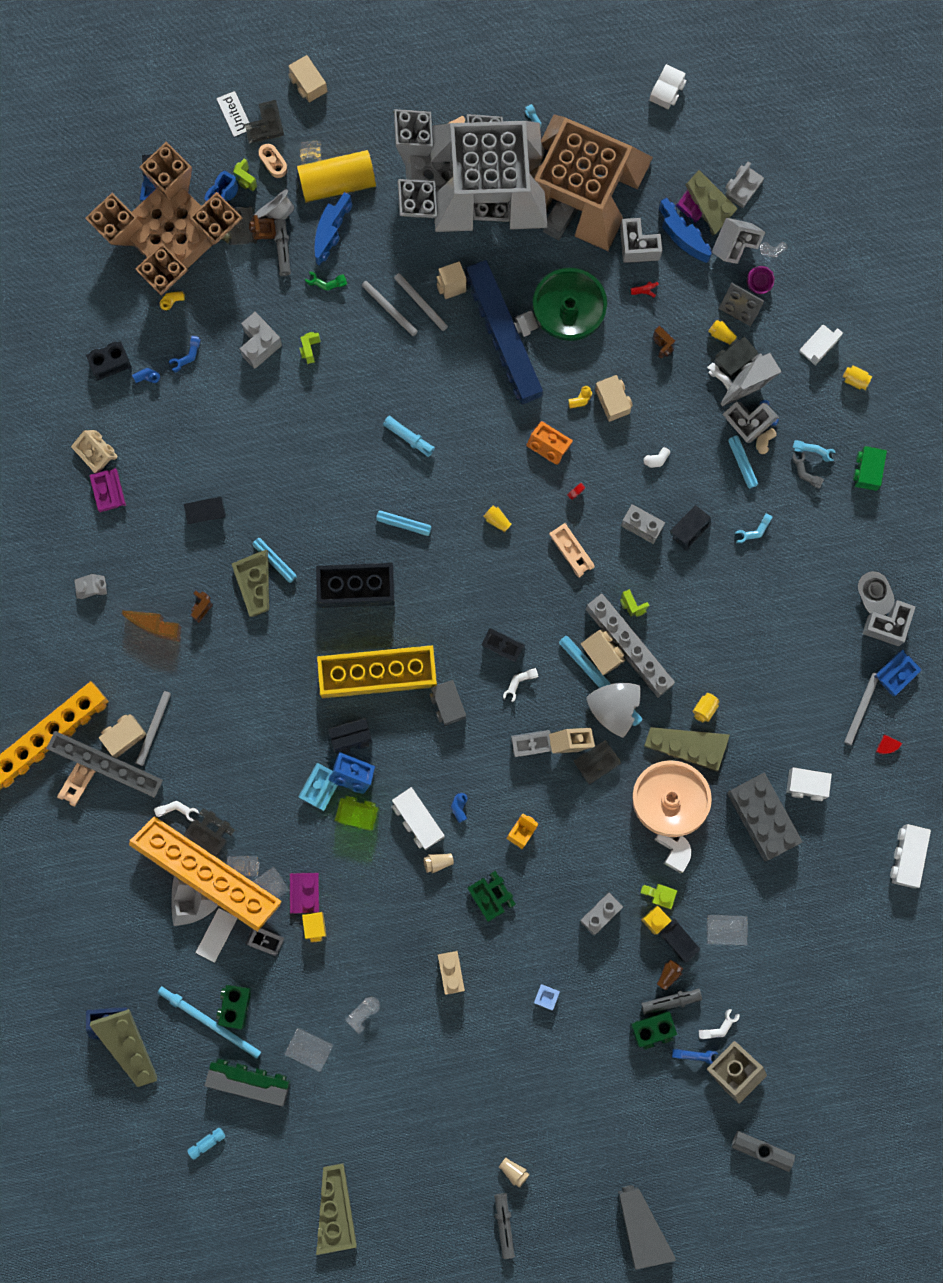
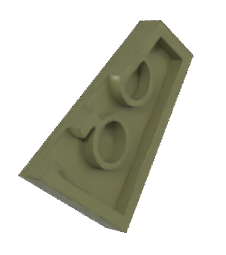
(254, 582)

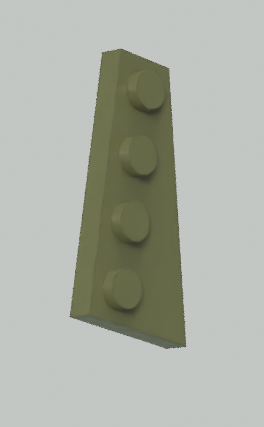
(691, 746)
(124, 1042)
(335, 1220)

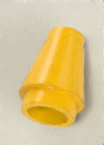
(722, 332)
(497, 518)

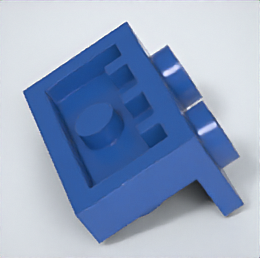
(352, 773)

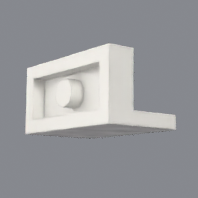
(820, 344)

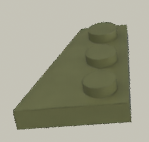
(711, 201)

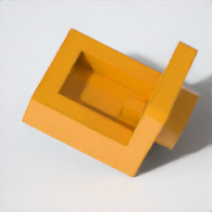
(522, 831)

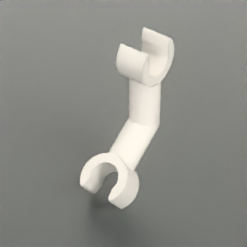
(715, 372)
(530, 674)
(162, 810)
(704, 1034)

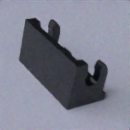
(204, 510)
(690, 527)
(502, 644)
(679, 941)

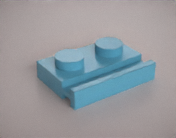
(318, 788)

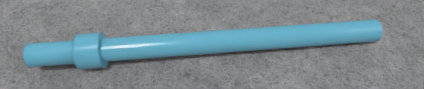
(176, 1001)

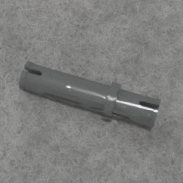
(282, 247)
(672, 1001)
(507, 1250)

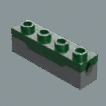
(248, 1083)

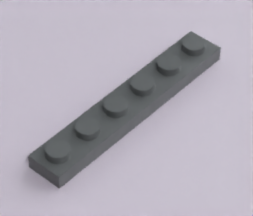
(104, 764)

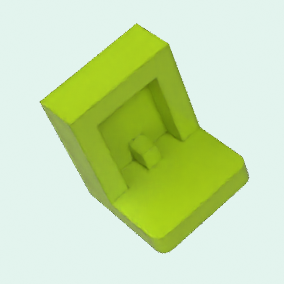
(244, 179)
(307, 340)
(628, 602)

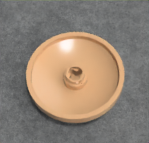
(671, 798)

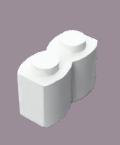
(667, 86)

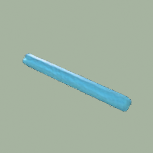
(590, 669)

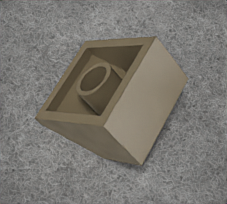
(737, 1072)

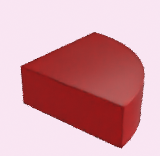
(887, 745)

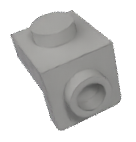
(525, 323)
(90, 586)

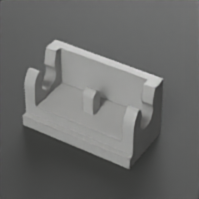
(531, 743)

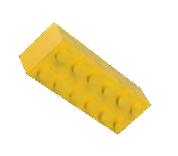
(376, 671)

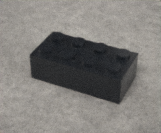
(355, 585)

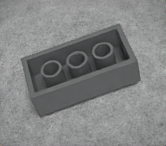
(764, 817)

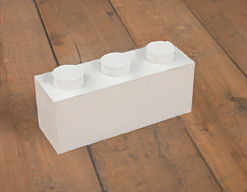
(417, 819)
(910, 856)

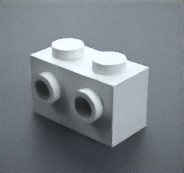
(808, 783)

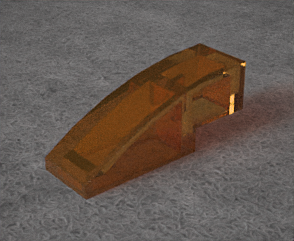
(154, 625)

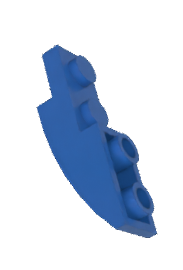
(328, 226)
(685, 237)

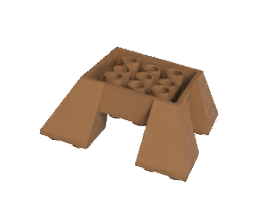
(593, 194)
(140, 228)

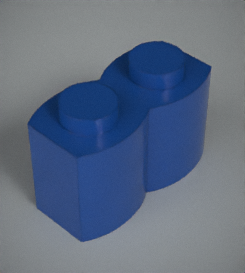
(225, 186)

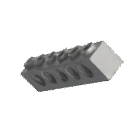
(633, 648)

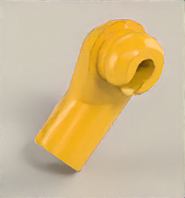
(170, 298)
(582, 399)

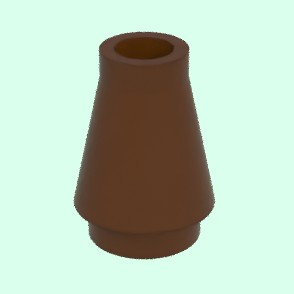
(670, 974)

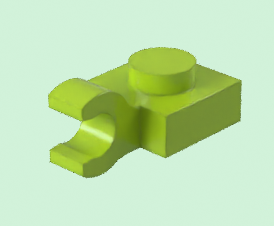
(661, 895)

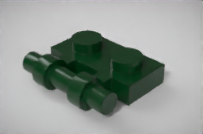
(486, 899)

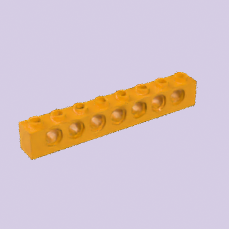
(43, 730)

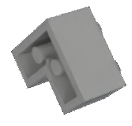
(735, 237)
(638, 246)
(262, 342)
(750, 424)
(891, 628)

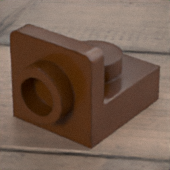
(663, 339)
(201, 609)

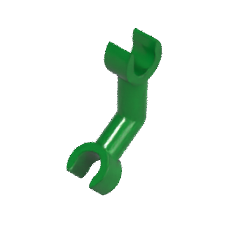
(339, 281)

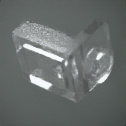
(244, 865)

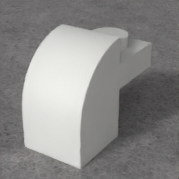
(679, 854)

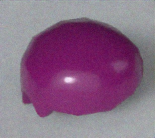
(760, 280)

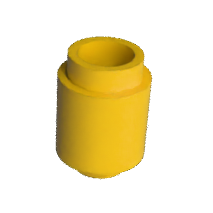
(857, 377)
(706, 707)

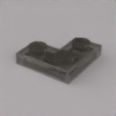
(268, 127)

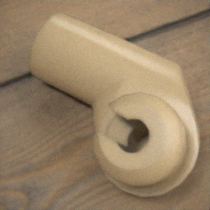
(762, 440)

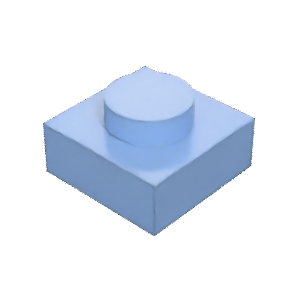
(546, 997)

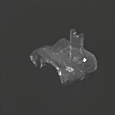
(311, 150)

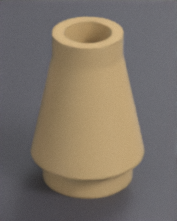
(436, 862)
(514, 1172)

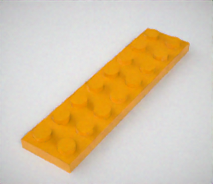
(205, 873)

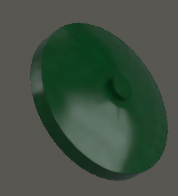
(569, 304)

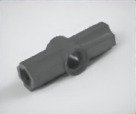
(774, 1156)

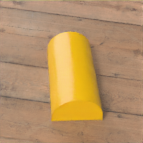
(336, 176)

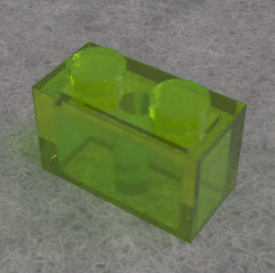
(357, 814)

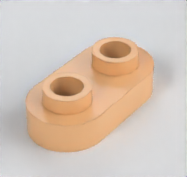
(274, 161)

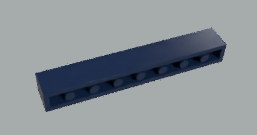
(504, 332)

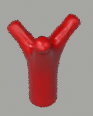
(646, 289)

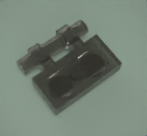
(205, 837)

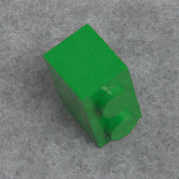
(870, 468)

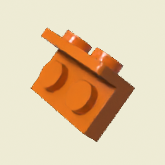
(549, 442)

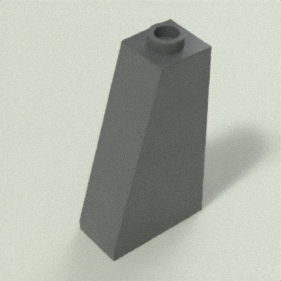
(644, 1236)

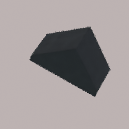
(265, 941)

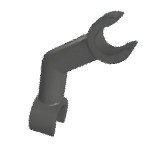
(814, 480)

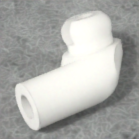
(657, 460)

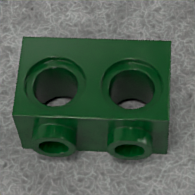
(239, 1007)
(652, 1024)

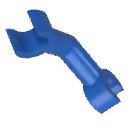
(194, 345)
(693, 1055)

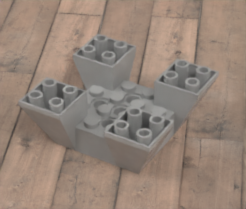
(469, 182)
(417, 193)

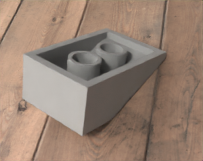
(752, 378)

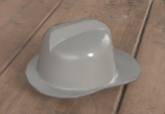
(278, 208)
(876, 593)

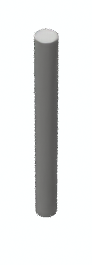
(420, 301)
(389, 308)
(861, 710)
(153, 728)

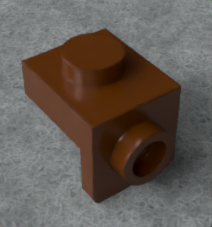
(262, 228)

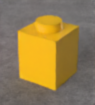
(656, 920)
(314, 926)

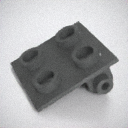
(741, 304)

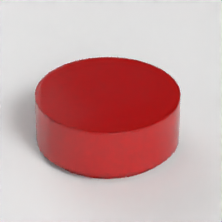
(576, 491)

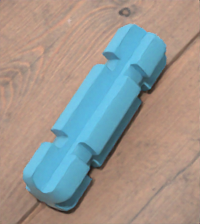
(206, 1143)

